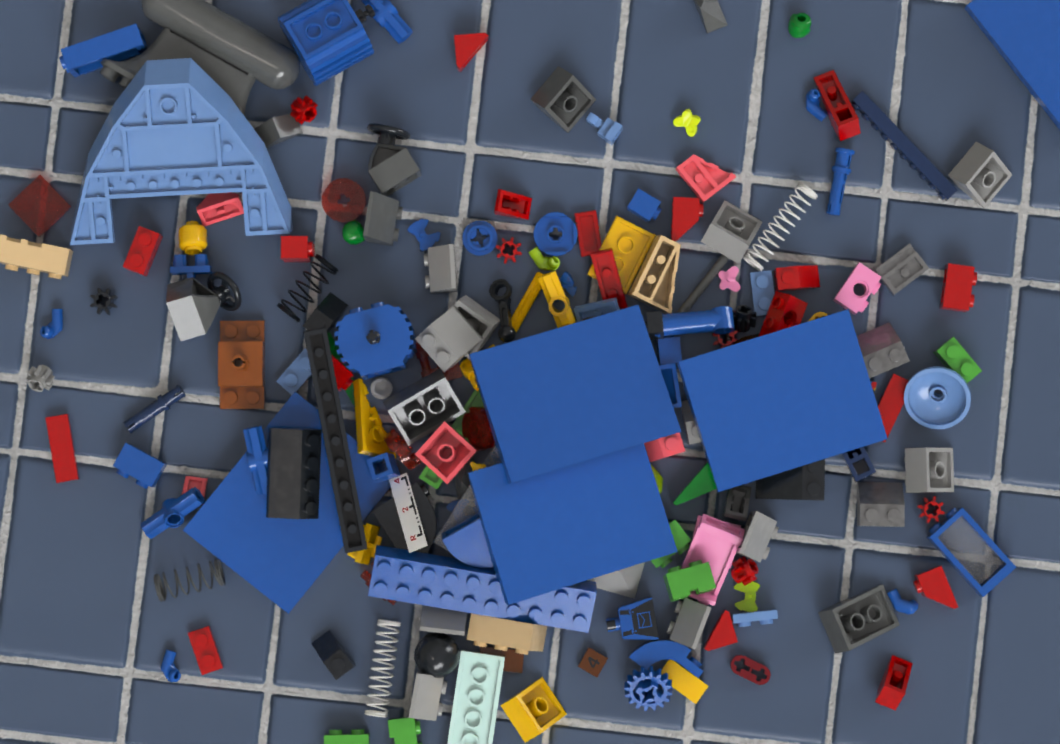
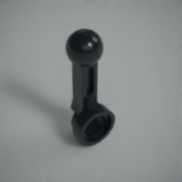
(506, 332)

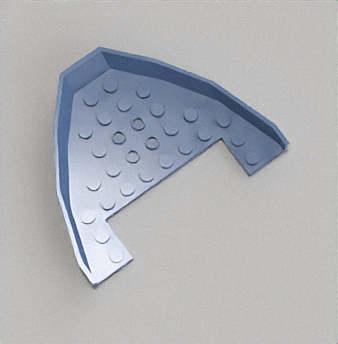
(177, 137)

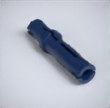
(155, 408)

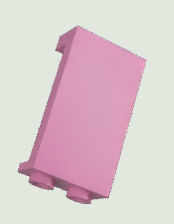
(717, 544)

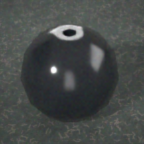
(437, 655)

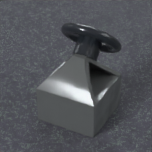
(391, 165)
(195, 305)

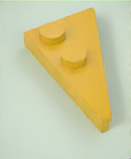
(368, 424)

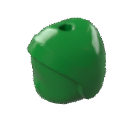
(799, 25)
(353, 232)

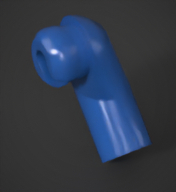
(813, 104)
(54, 326)
(900, 604)

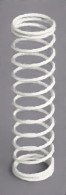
(806, 190)
(381, 622)

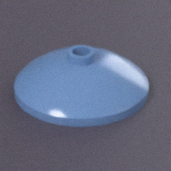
(934, 409)

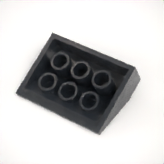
(795, 484)

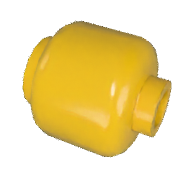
(192, 238)

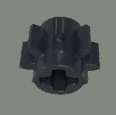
(109, 304)
(744, 318)

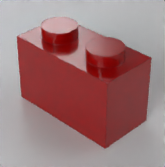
(297, 249)
(143, 251)
(958, 287)

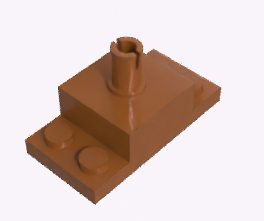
(241, 364)

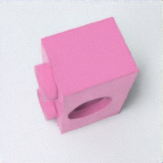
(846, 296)

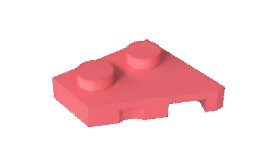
(703, 177)

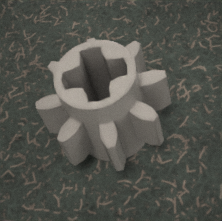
(40, 378)

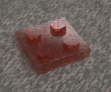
(39, 206)

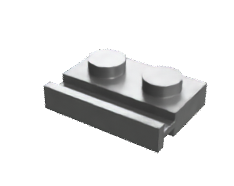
(901, 269)

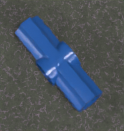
(387, 17)
(257, 457)
(172, 512)

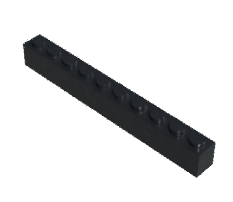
(335, 439)

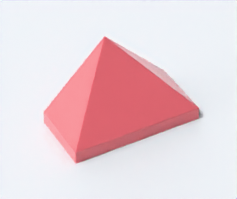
(219, 207)

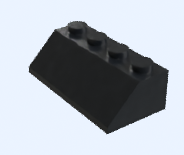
(293, 473)

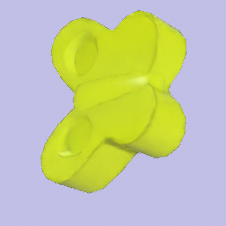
(688, 121)

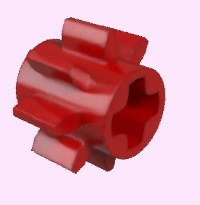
(303, 109)
(506, 256)
(719, 341)
(924, 507)
(744, 571)

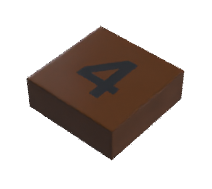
(592, 662)

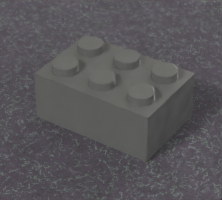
(424, 406)

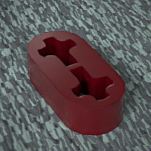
(752, 665)

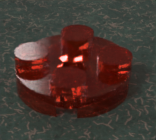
(351, 190)
(477, 429)
(402, 449)

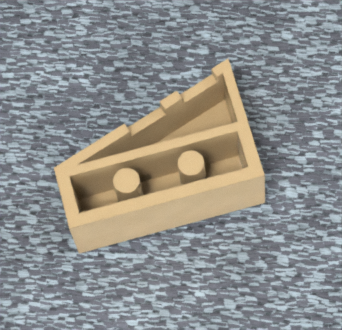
(35, 257)
(657, 275)
(506, 633)

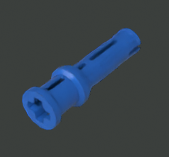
(841, 170)

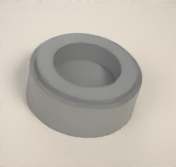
(381, 388)

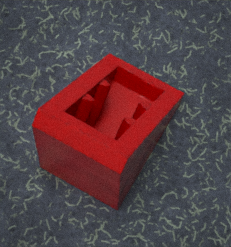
(467, 47)
(512, 205)
(722, 633)

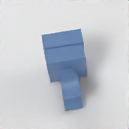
(608, 130)

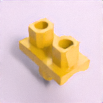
(372, 539)

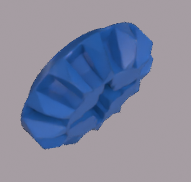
(488, 243)

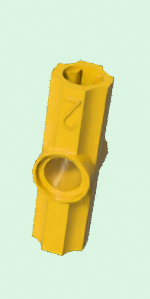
(554, 291)

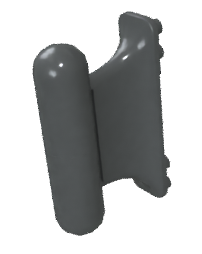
(217, 43)

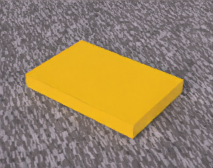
(629, 247)

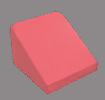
(191, 482)

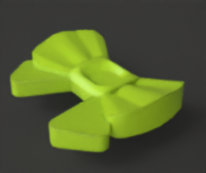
(748, 603)

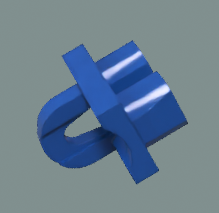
(180, 266)

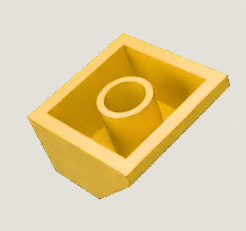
(533, 710)

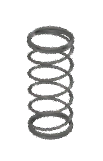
(219, 575)

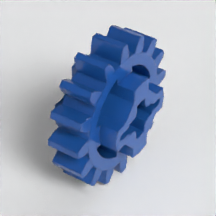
(648, 688)

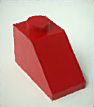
(684, 215)
(796, 278)
(342, 375)
(935, 586)
(894, 683)

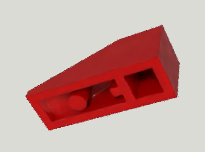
(837, 105)

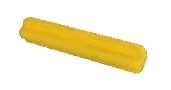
(526, 302)

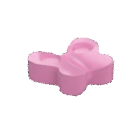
(728, 279)

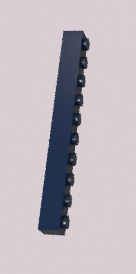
(904, 146)

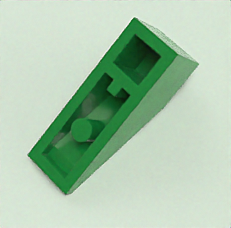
(699, 485)

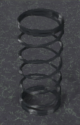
(285, 308)

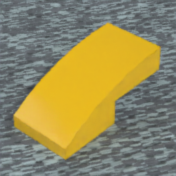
(684, 681)

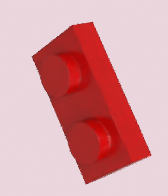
(205, 650)

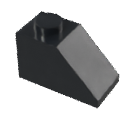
(326, 313)
(333, 655)

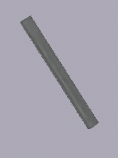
(704, 283)

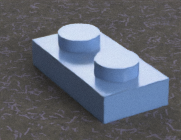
(762, 291)
(596, 308)
(296, 373)
(746, 618)

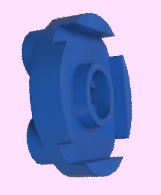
(564, 225)

